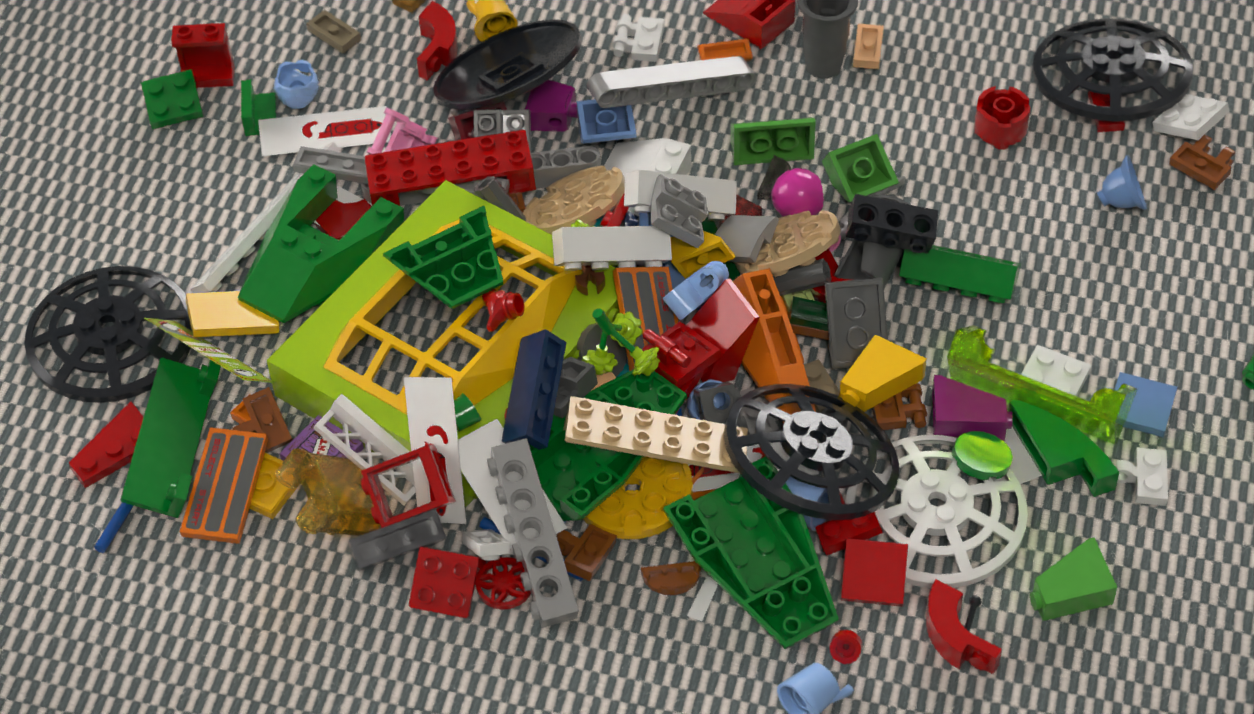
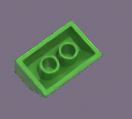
(762, 140)

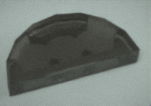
(775, 170)

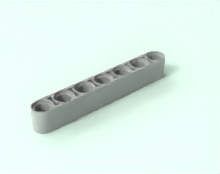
(671, 81)

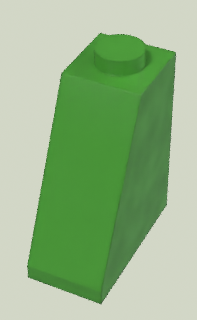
(1074, 583)

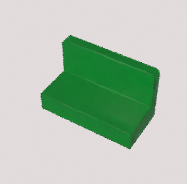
(255, 107)

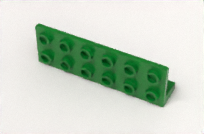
(169, 437)

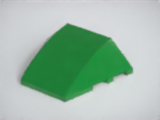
(454, 262)

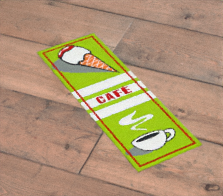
(209, 350)

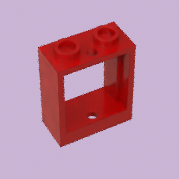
(436, 476)

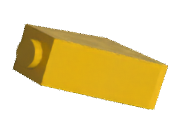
(881, 373)

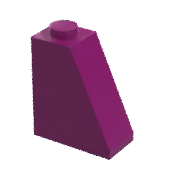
(965, 409)

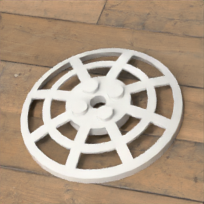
(948, 517)

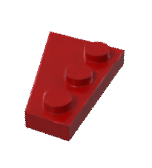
(109, 448)

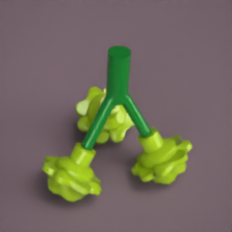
(625, 331)

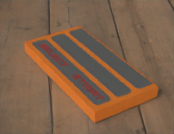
(641, 293)
(224, 485)

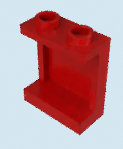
(206, 52)

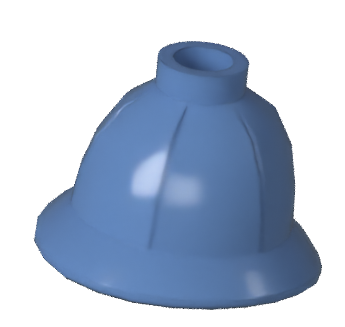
(1122, 188)

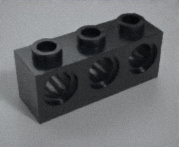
(905, 219)

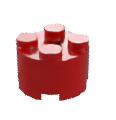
(1002, 116)

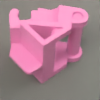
(405, 135)

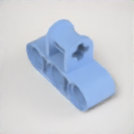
(696, 289)

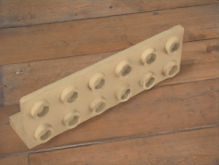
(648, 433)

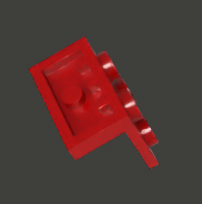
(444, 582)

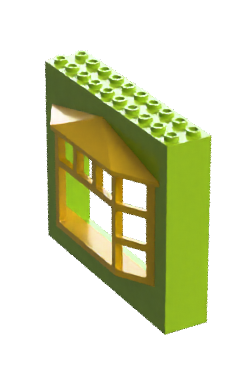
(308, 362)

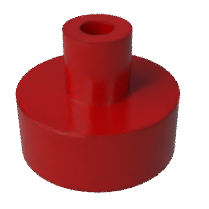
(845, 646)

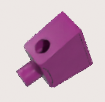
(552, 106)

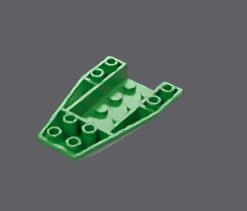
(584, 476)
(758, 556)

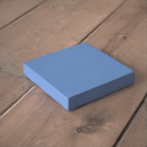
(1150, 406)

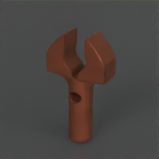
(589, 275)

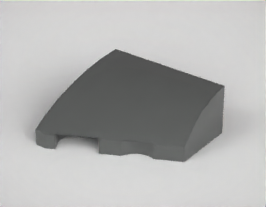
(575, 380)

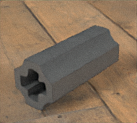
(494, 193)
(803, 277)

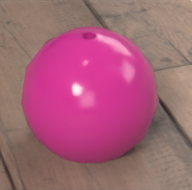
(797, 192)

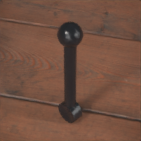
(975, 602)

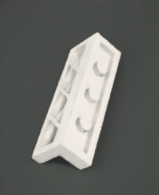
(373, 437)

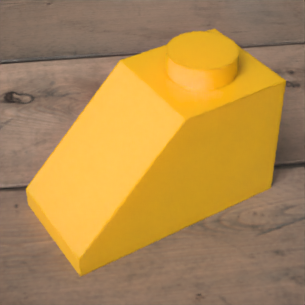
(690, 259)

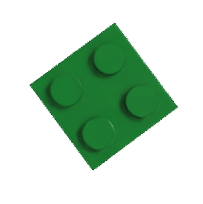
(171, 99)

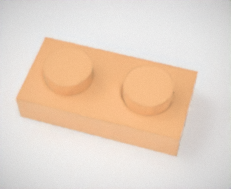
(868, 46)

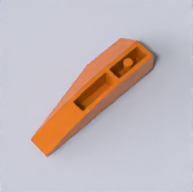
(773, 350)

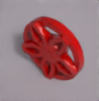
(503, 584)

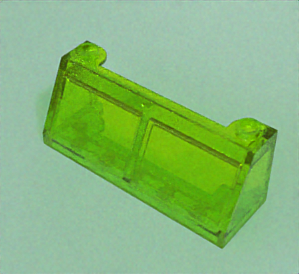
(1101, 417)

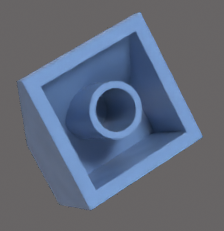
(604, 124)

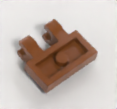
(1200, 165)

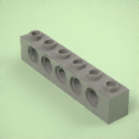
(518, 457)

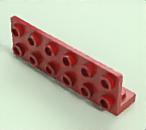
(452, 161)

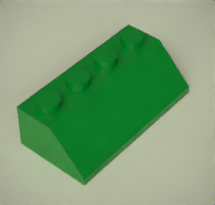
(963, 271)

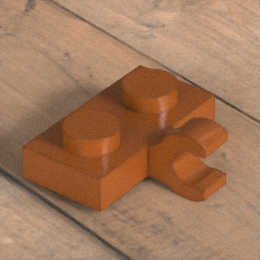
(265, 419)
(586, 552)

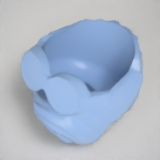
(294, 87)

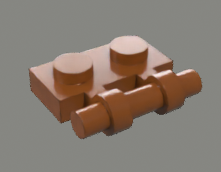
(893, 413)

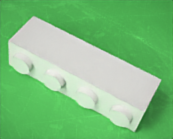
(719, 193)
(610, 246)

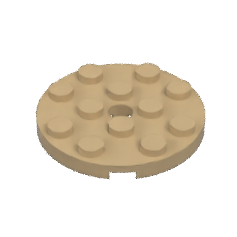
(577, 196)
(795, 242)

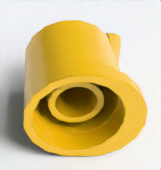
(491, 17)

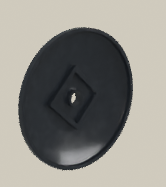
(507, 64)

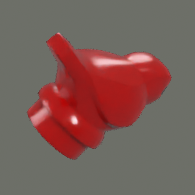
(502, 307)

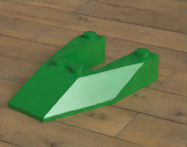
(303, 265)

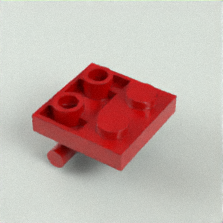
(681, 353)

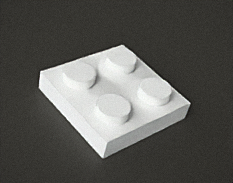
(1191, 117)
(1057, 370)

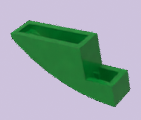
(1062, 449)

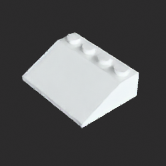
(650, 155)

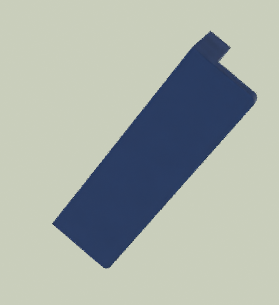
(534, 389)

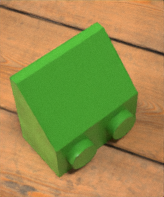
(860, 168)

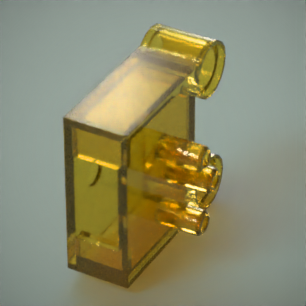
(333, 492)

